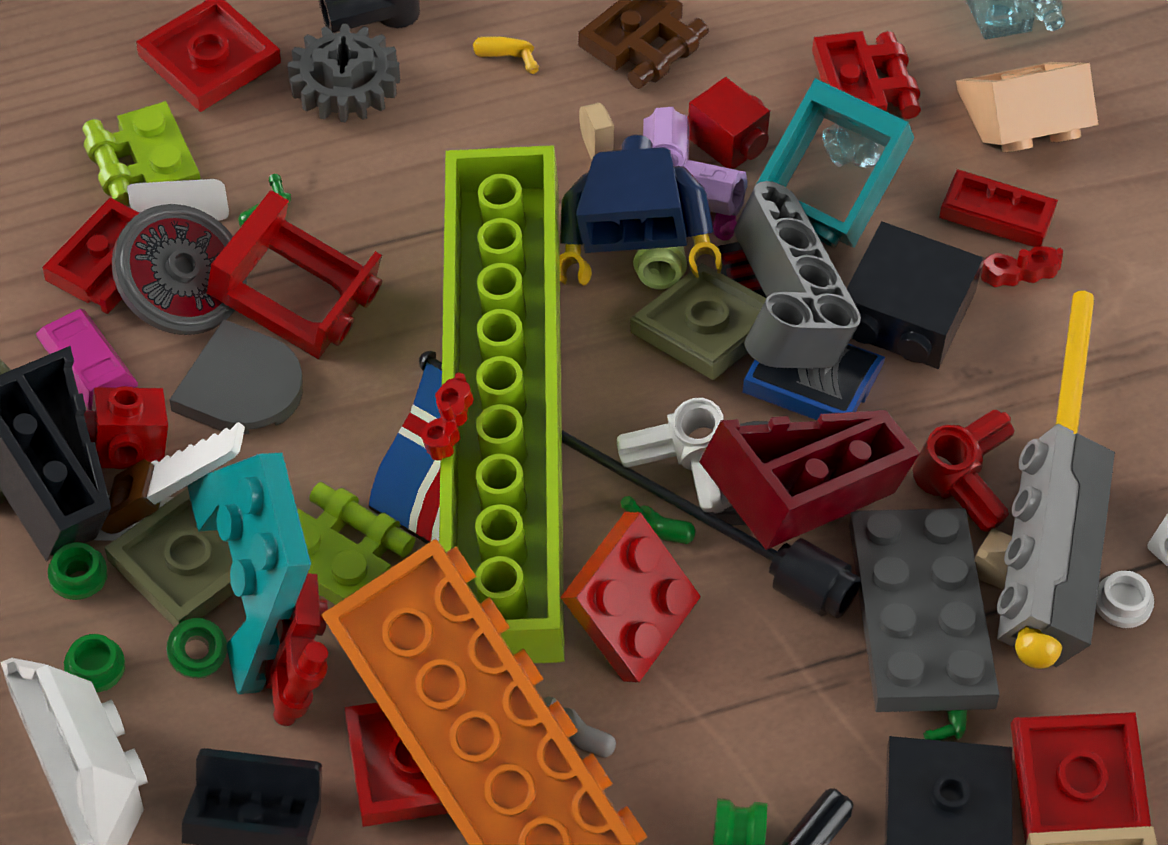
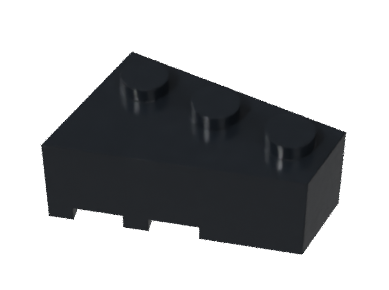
(47, 455)

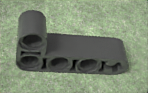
(807, 304)

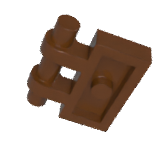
(630, 26)

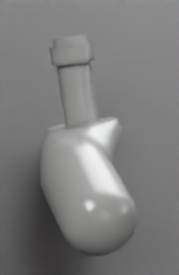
(588, 738)

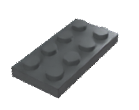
(922, 611)

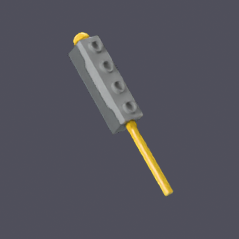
(1058, 523)

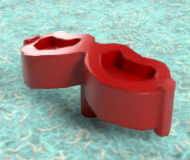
(1030, 267)
(453, 403)

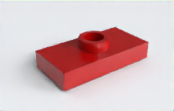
(998, 208)

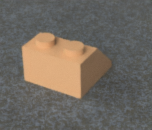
(1030, 103)

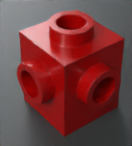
(127, 425)

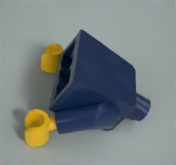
(634, 204)

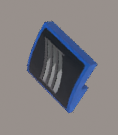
(817, 389)

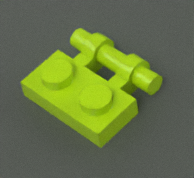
(153, 143)
(337, 560)

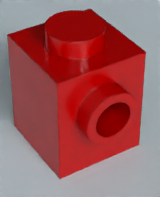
(729, 123)

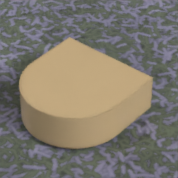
(596, 128)

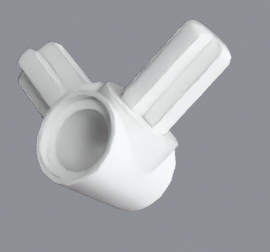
(673, 440)

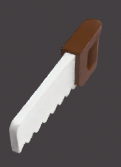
(145, 484)

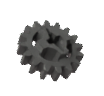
(344, 72)

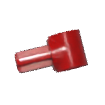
(965, 452)

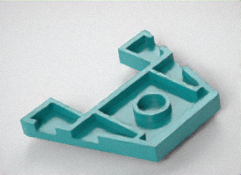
(259, 518)

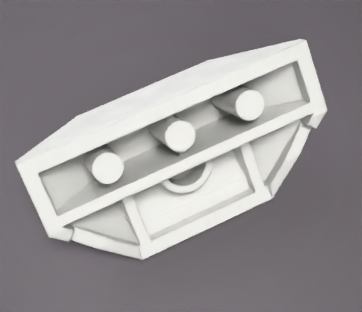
(79, 751)

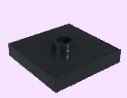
(947, 793)

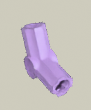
(723, 185)

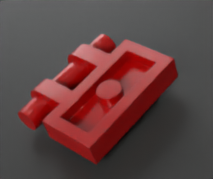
(851, 67)
(299, 660)

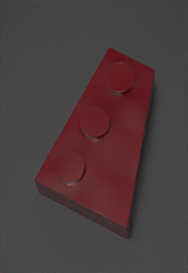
(807, 473)

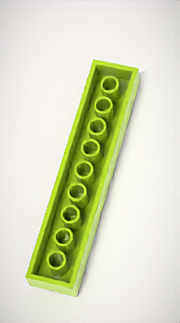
(504, 335)

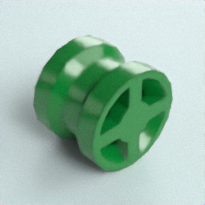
(739, 824)

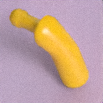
(505, 46)

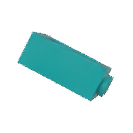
(859, 117)

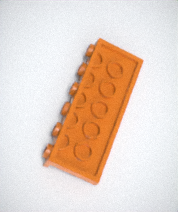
(474, 709)

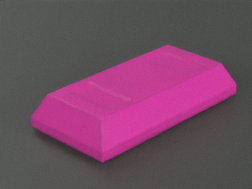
(94, 358)

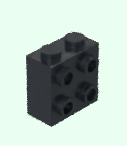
(912, 293)

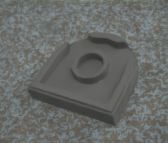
(240, 380)

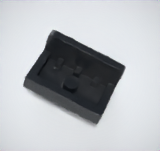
(253, 800)

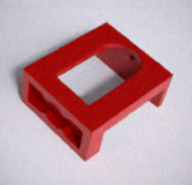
(269, 230)

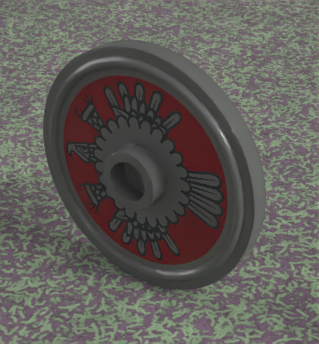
(165, 268)

